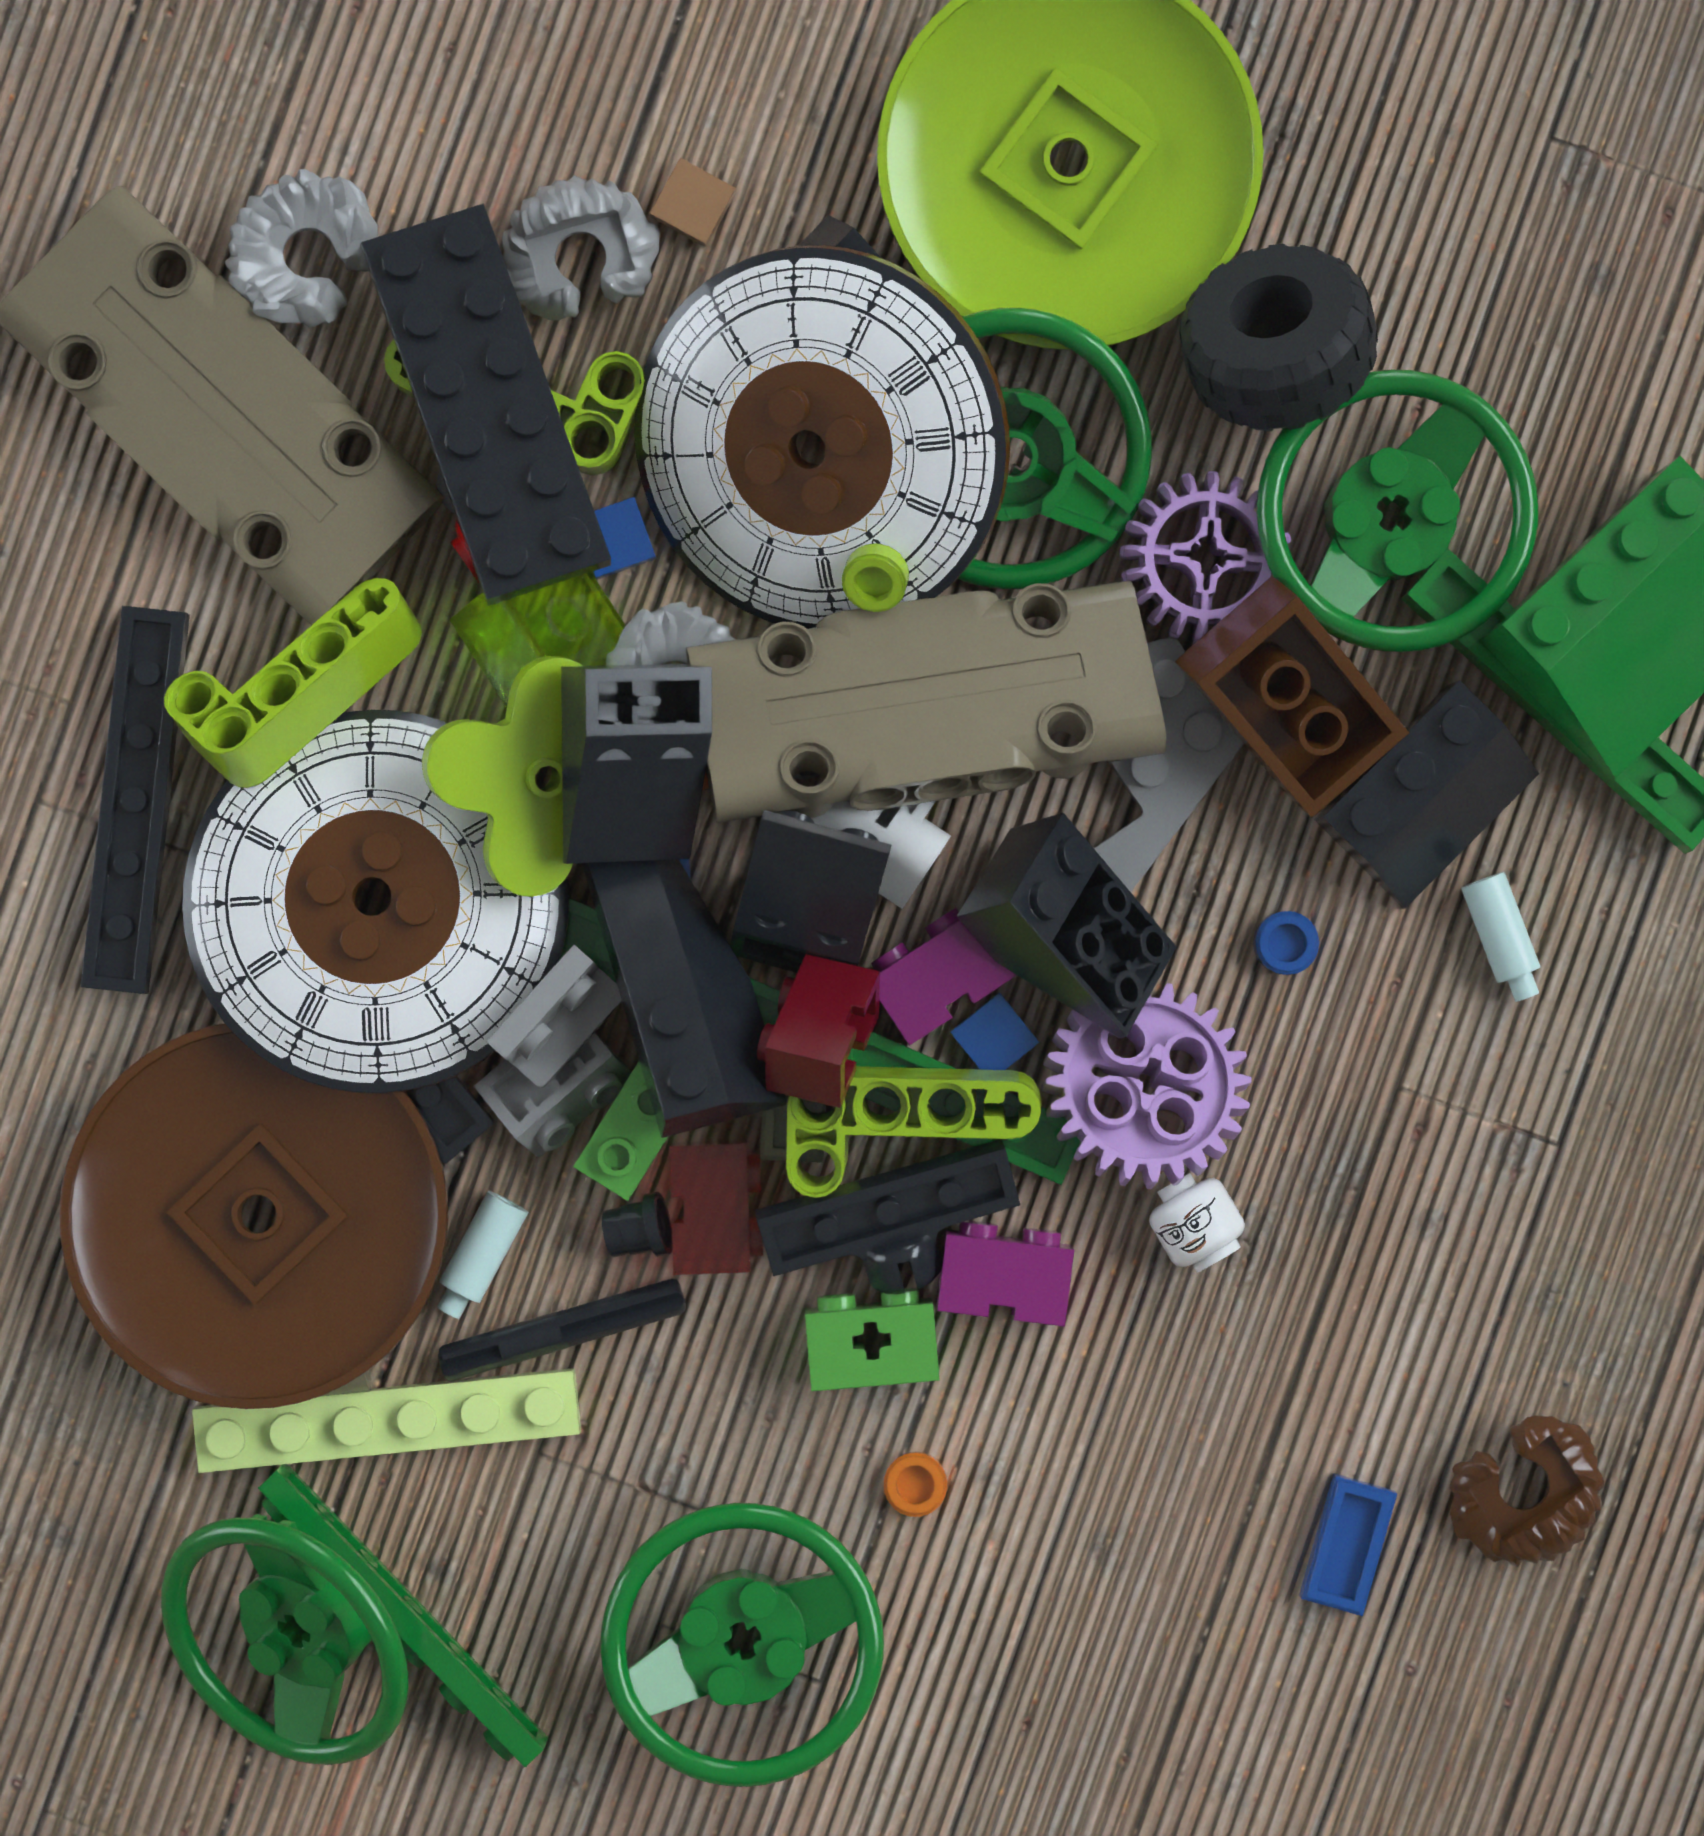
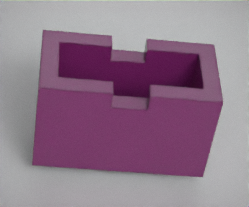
(935, 974)
(1005, 1271)

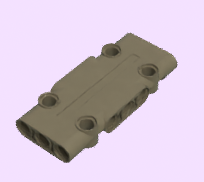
(217, 405)
(929, 700)

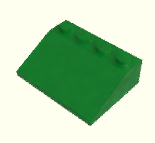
(1619, 624)

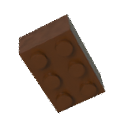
(1292, 696)

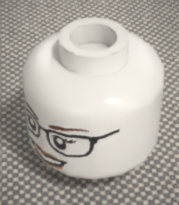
(1197, 1222)

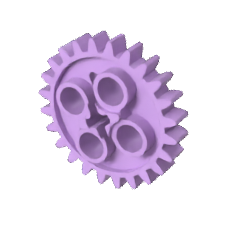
(1137, 1139)

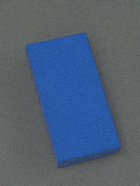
(1348, 1544)

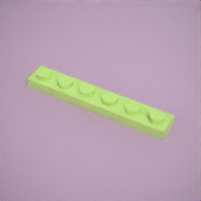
(390, 1421)

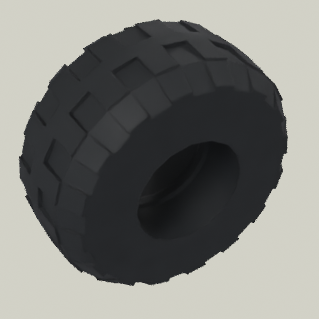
(1279, 337)

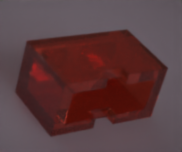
(717, 1221)

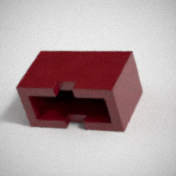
(818, 1023)

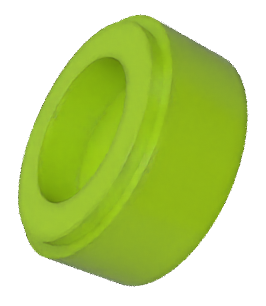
(875, 577)

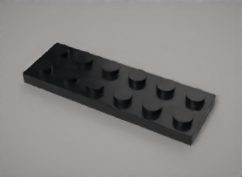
(486, 404)

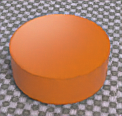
(915, 1484)

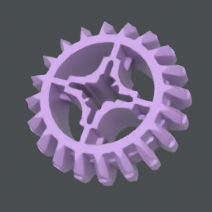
(1173, 555)

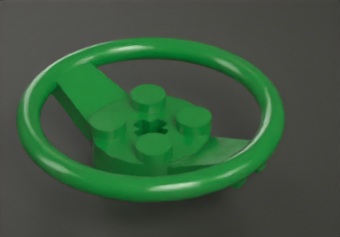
(1056, 477)
(1422, 483)
(304, 1626)
(701, 1661)

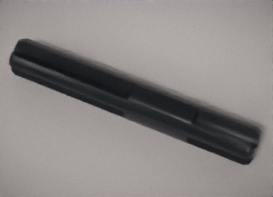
(561, 1330)

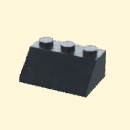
(1429, 794)

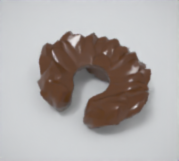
(1550, 1525)

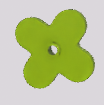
(494, 773)

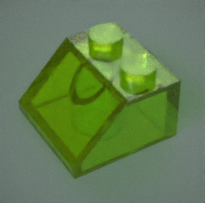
(557, 620)

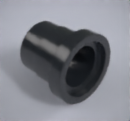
(638, 1227)

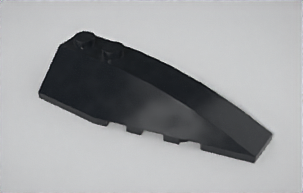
(681, 996)

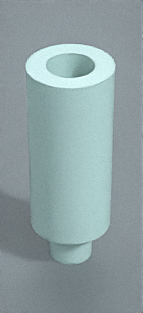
(1503, 934)
(480, 1252)

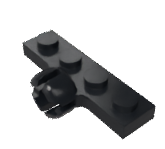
(890, 1216)

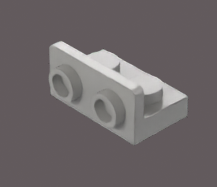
(557, 1017)
(548, 1115)

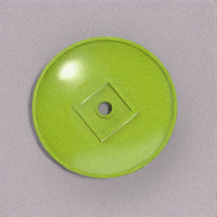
(1164, 140)

